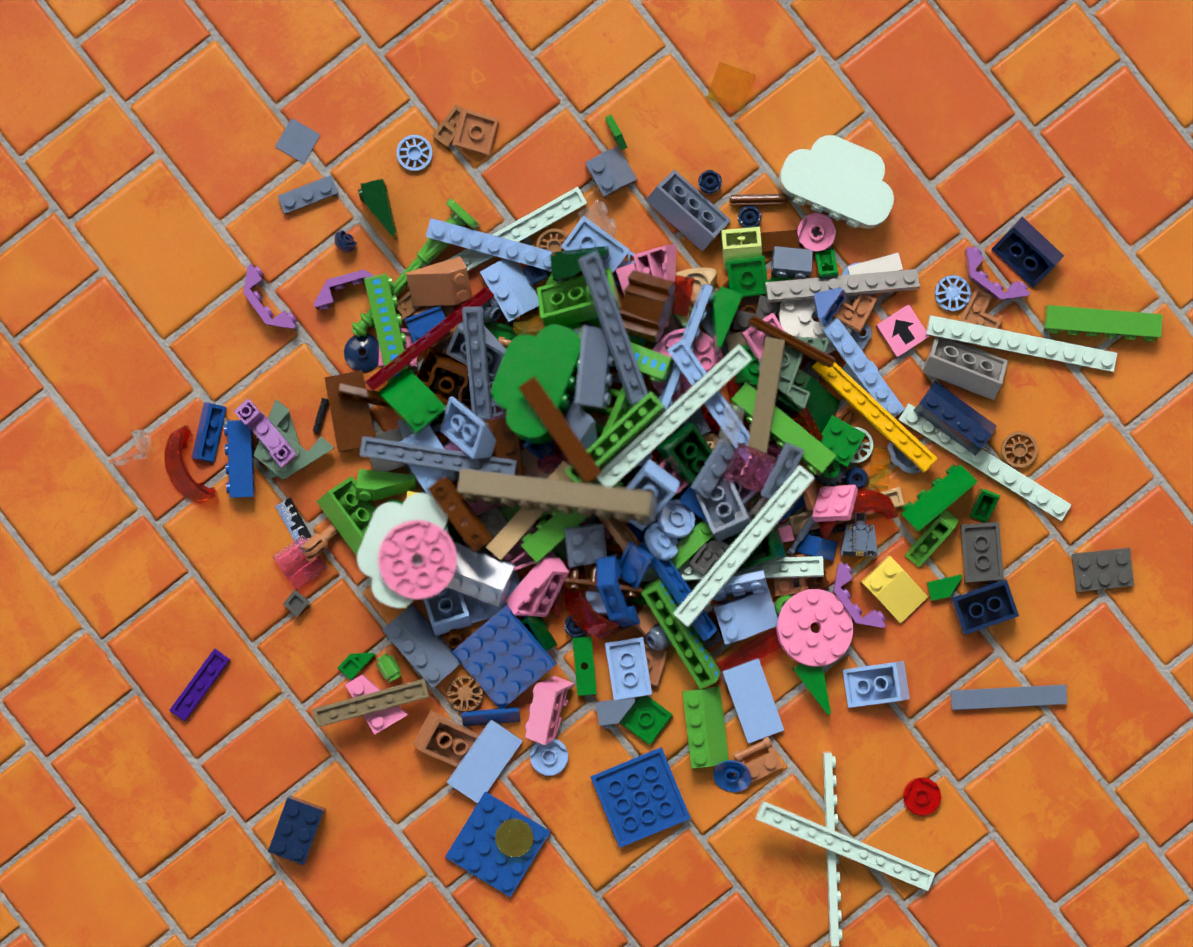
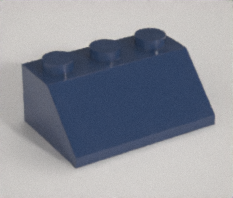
(1027, 252)

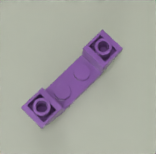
(973, 259)
(253, 279)
(325, 296)
(265, 430)
(842, 576)

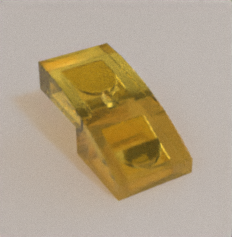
(879, 468)

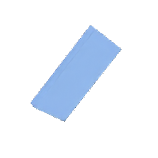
(753, 700)
(484, 761)

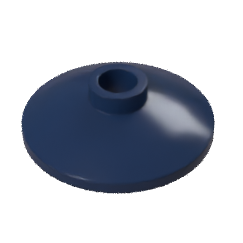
(355, 360)

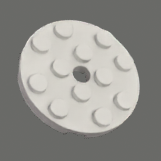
(797, 320)

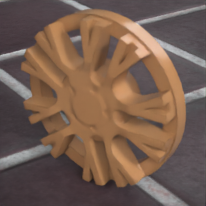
(553, 244)
(1019, 449)
(464, 693)

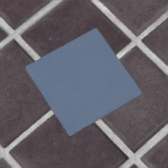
(297, 140)

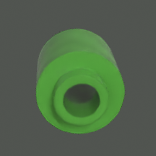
(388, 667)

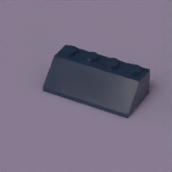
(955, 418)

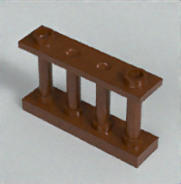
(460, 513)
(577, 584)

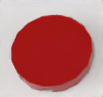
(921, 796)

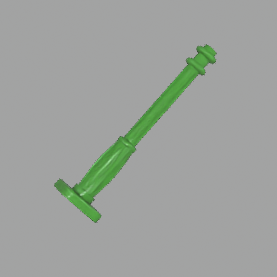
(427, 254)

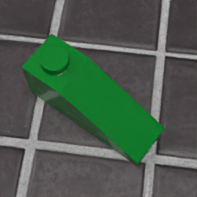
(815, 682)

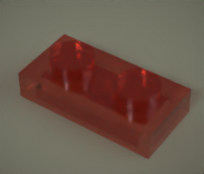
(683, 290)

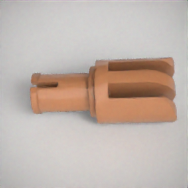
(318, 543)

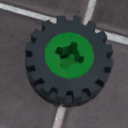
(836, 475)

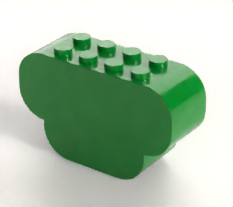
(553, 361)

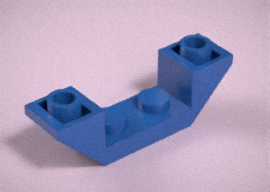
(617, 610)

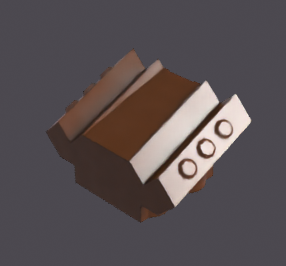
(647, 305)
(445, 377)

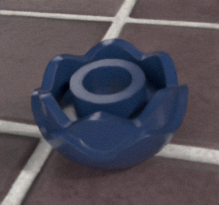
(706, 176)
(749, 211)
(344, 241)
(857, 473)
(571, 629)

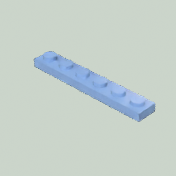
(862, 367)

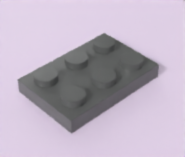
(981, 552)
(1102, 569)

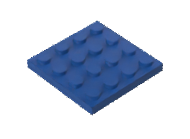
(503, 657)
(640, 797)
(477, 848)

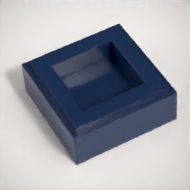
(535, 274)

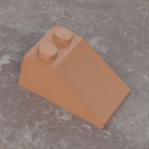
(440, 284)
(444, 738)

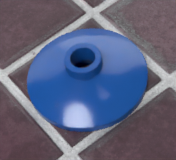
(732, 776)

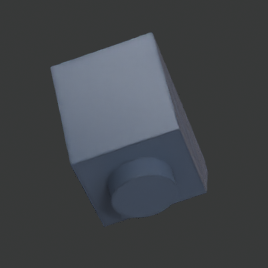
(612, 711)

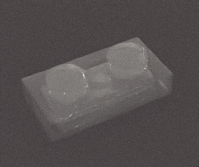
(731, 423)

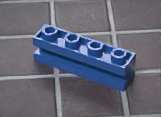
(241, 459)

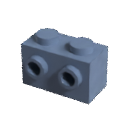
(791, 262)

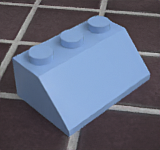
(510, 288)
(467, 430)

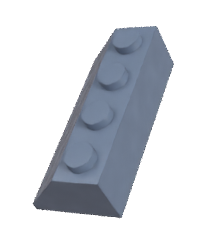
(688, 210)
(594, 370)
(481, 575)
(418, 643)

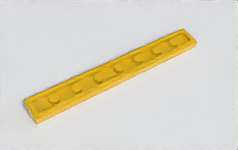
(876, 415)

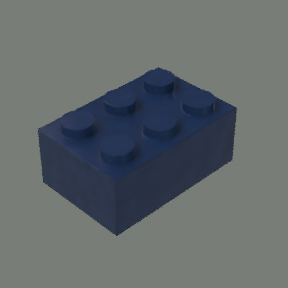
(984, 606)
(296, 830)

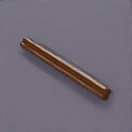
(791, 341)

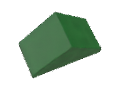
(826, 263)
(984, 505)

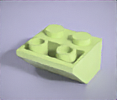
(740, 243)

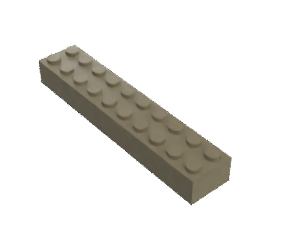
(557, 495)

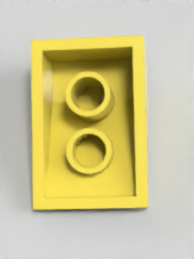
(894, 589)

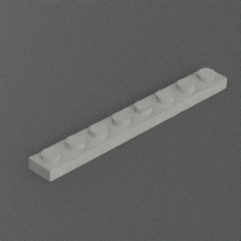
(852, 284)

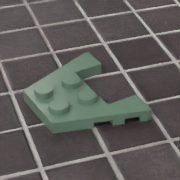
(789, 367)
(303, 456)

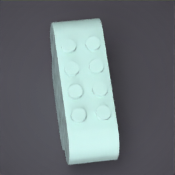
(839, 181)
(386, 517)

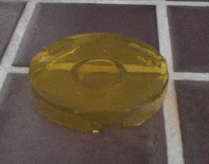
(528, 325)
(514, 837)

